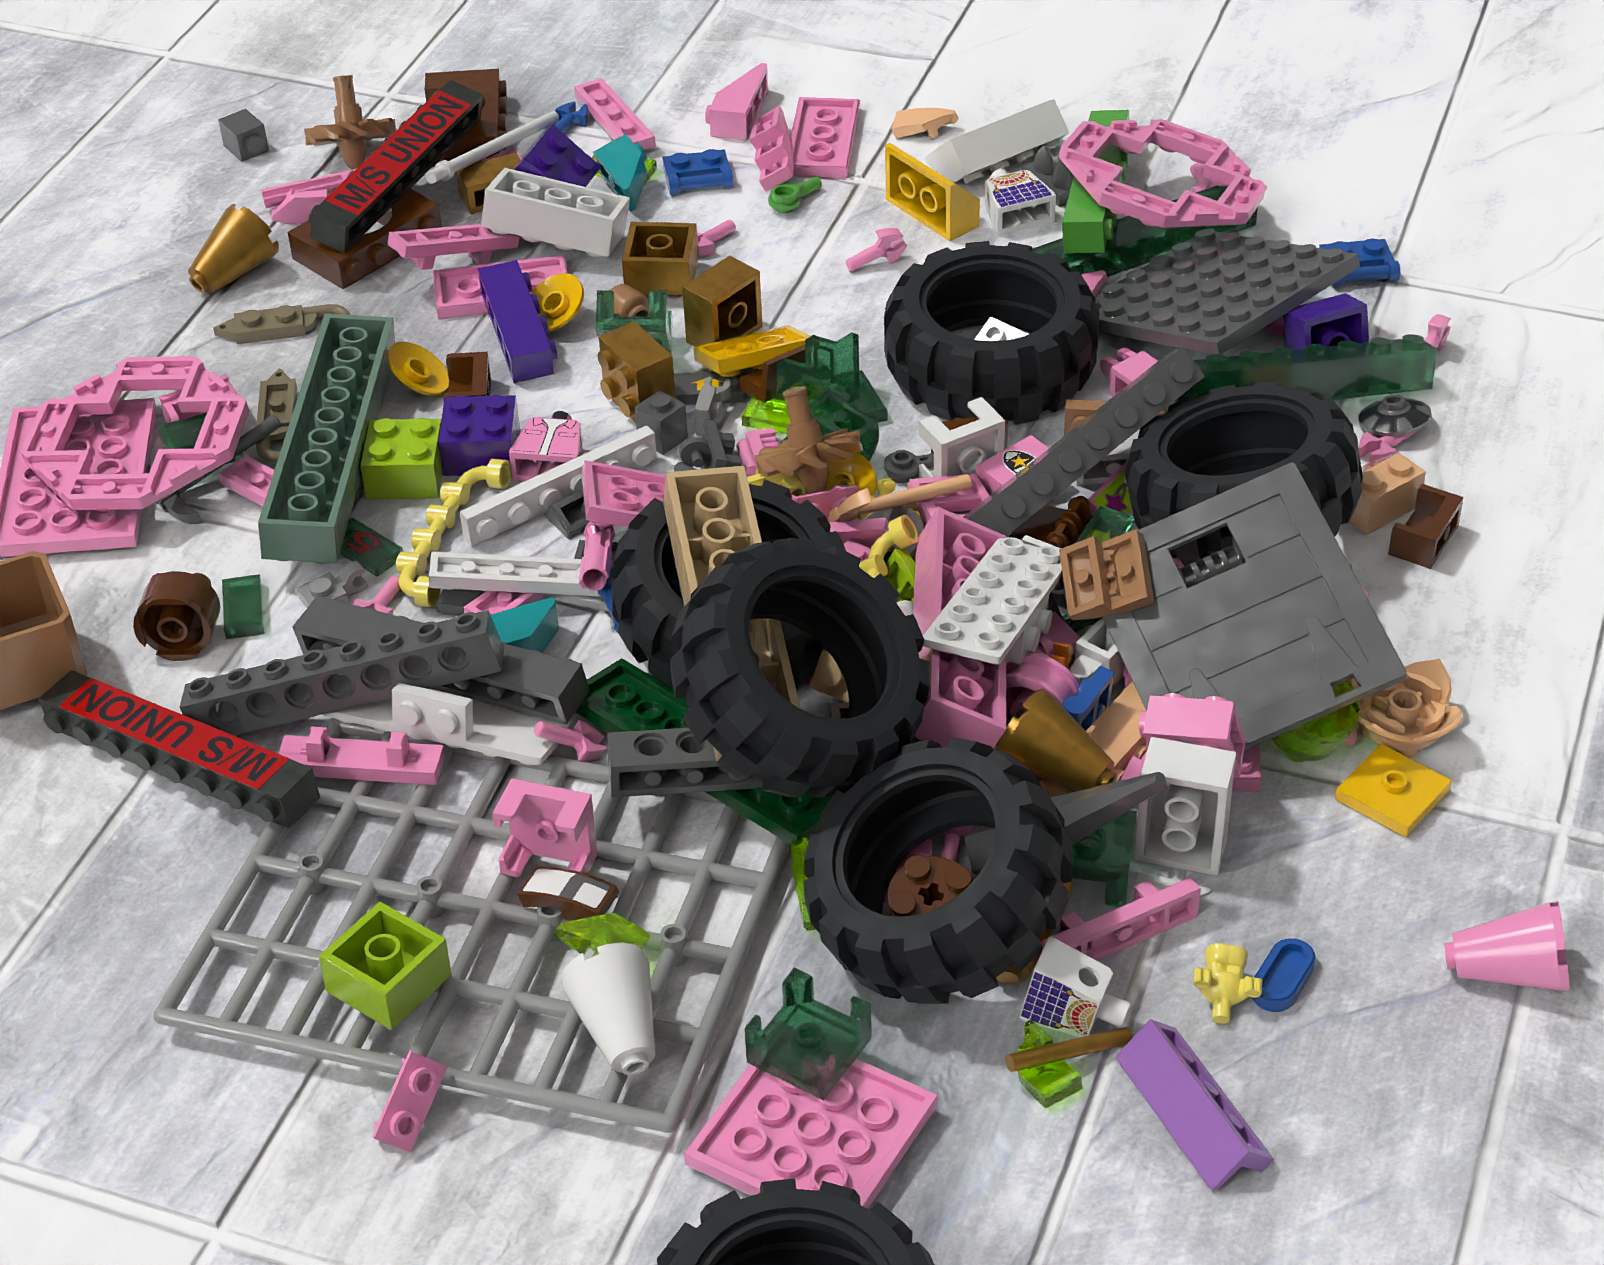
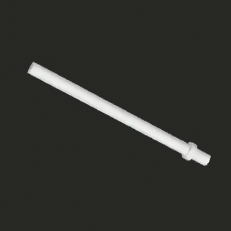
(445, 169)

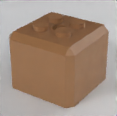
(35, 630)

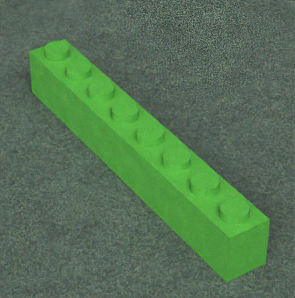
(1085, 222)

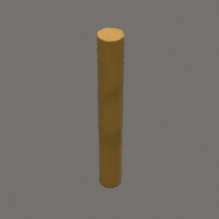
(1068, 1049)

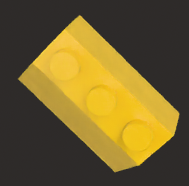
(929, 195)

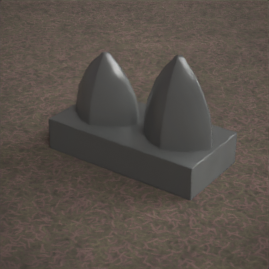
(1052, 174)

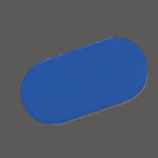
(1284, 974)

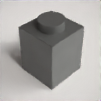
(243, 135)
(664, 417)

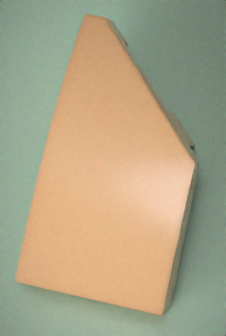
(921, 119)

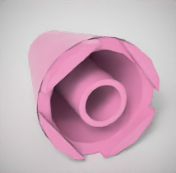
(1514, 950)

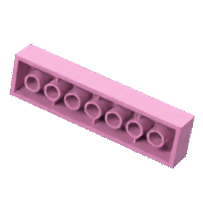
(964, 693)

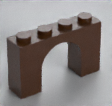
(493, 106)
(371, 250)

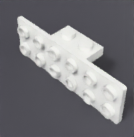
(1000, 604)
(455, 722)

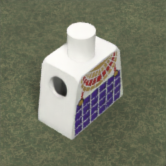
(1018, 201)
(1071, 992)

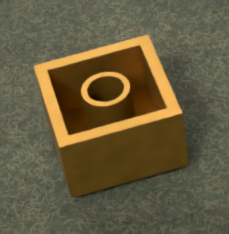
(660, 256)
(722, 303)
(633, 367)

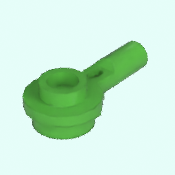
(787, 196)

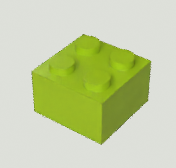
(402, 459)
(385, 965)

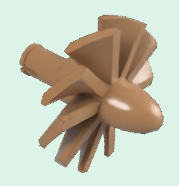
(349, 128)
(806, 448)

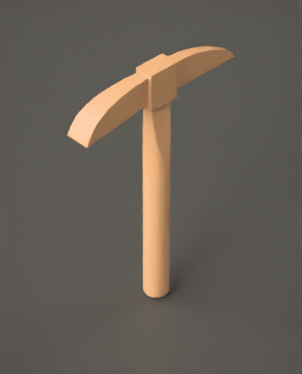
(862, 503)

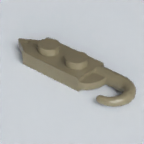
(275, 323)
(276, 398)

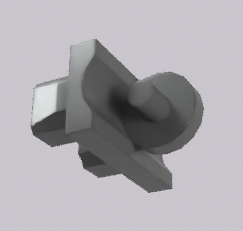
(711, 450)

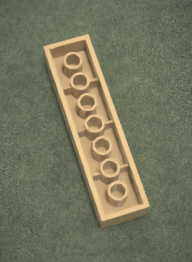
(707, 521)

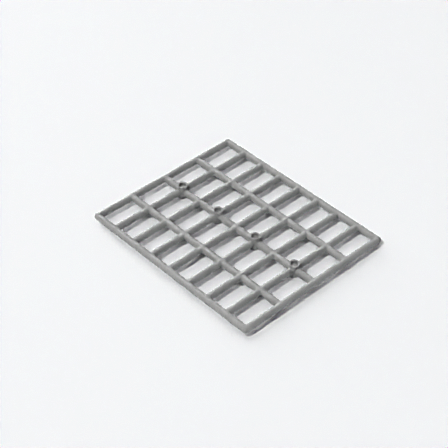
(432, 903)

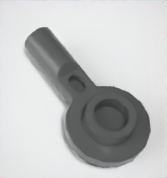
(904, 465)

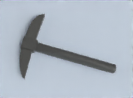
(182, 510)

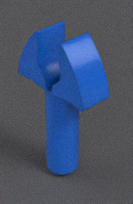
(569, 116)

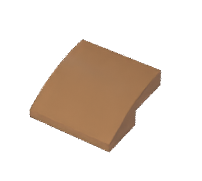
(1106, 576)

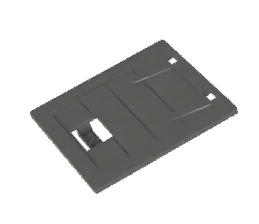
(1259, 620)

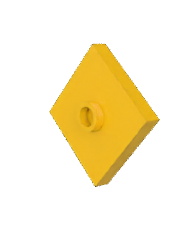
(1393, 790)

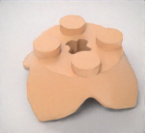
(1412, 711)

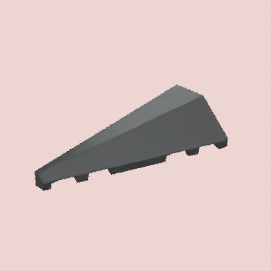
(1082, 810)

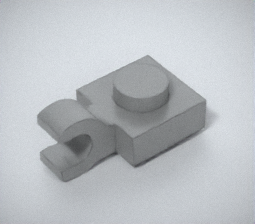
(710, 403)
(334, 588)

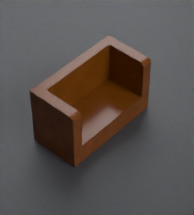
(468, 374)
(1428, 527)

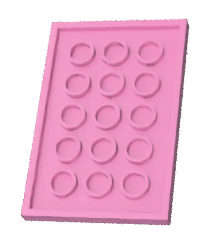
(38, 518)

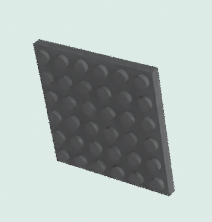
(1217, 290)

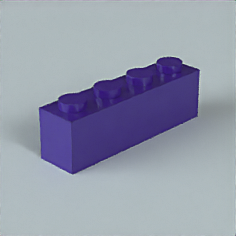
(517, 321)

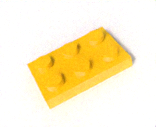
(750, 350)

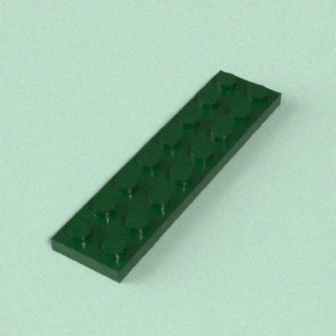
(632, 700)

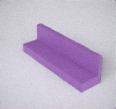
(1191, 1104)

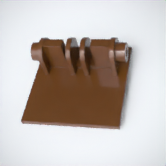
(1057, 525)

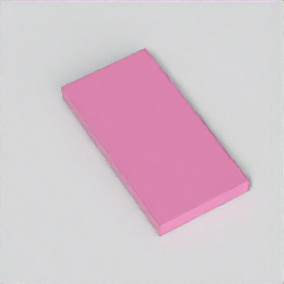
(824, 136)
(459, 288)

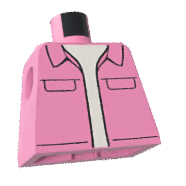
(545, 445)

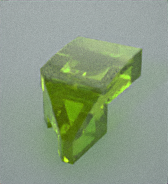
(600, 930)
(1050, 1081)

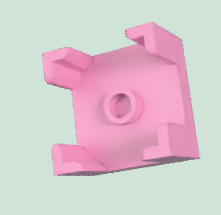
(546, 824)

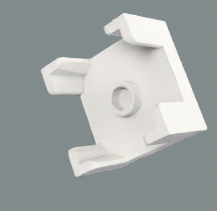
(963, 447)

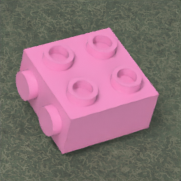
(1195, 721)

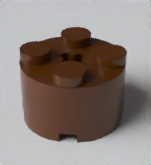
(177, 614)
(926, 885)

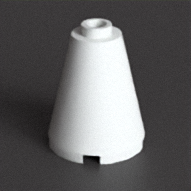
(615, 1004)

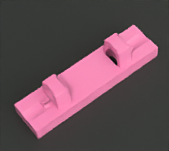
(426, 244)
(366, 759)
(1145, 917)

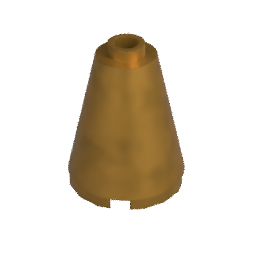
(232, 250)
(1056, 745)

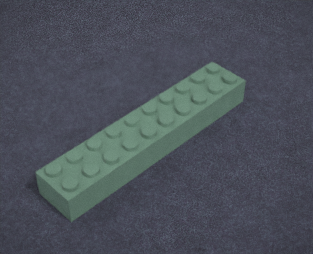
(325, 441)

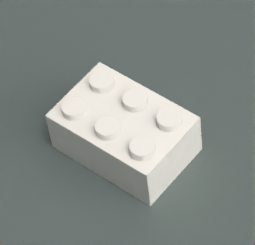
(1190, 817)

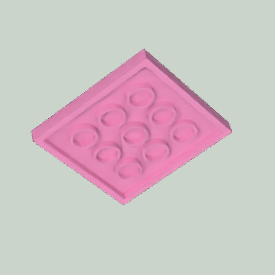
(783, 1133)

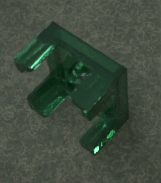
(657, 324)
(1107, 857)
(807, 1039)

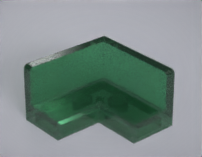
(826, 366)

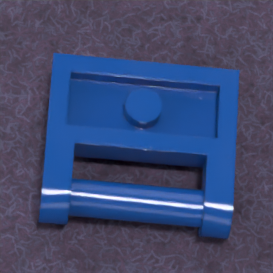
(697, 170)
(1374, 259)
(1091, 698)

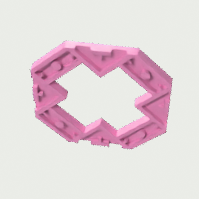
(1101, 178)
(172, 468)

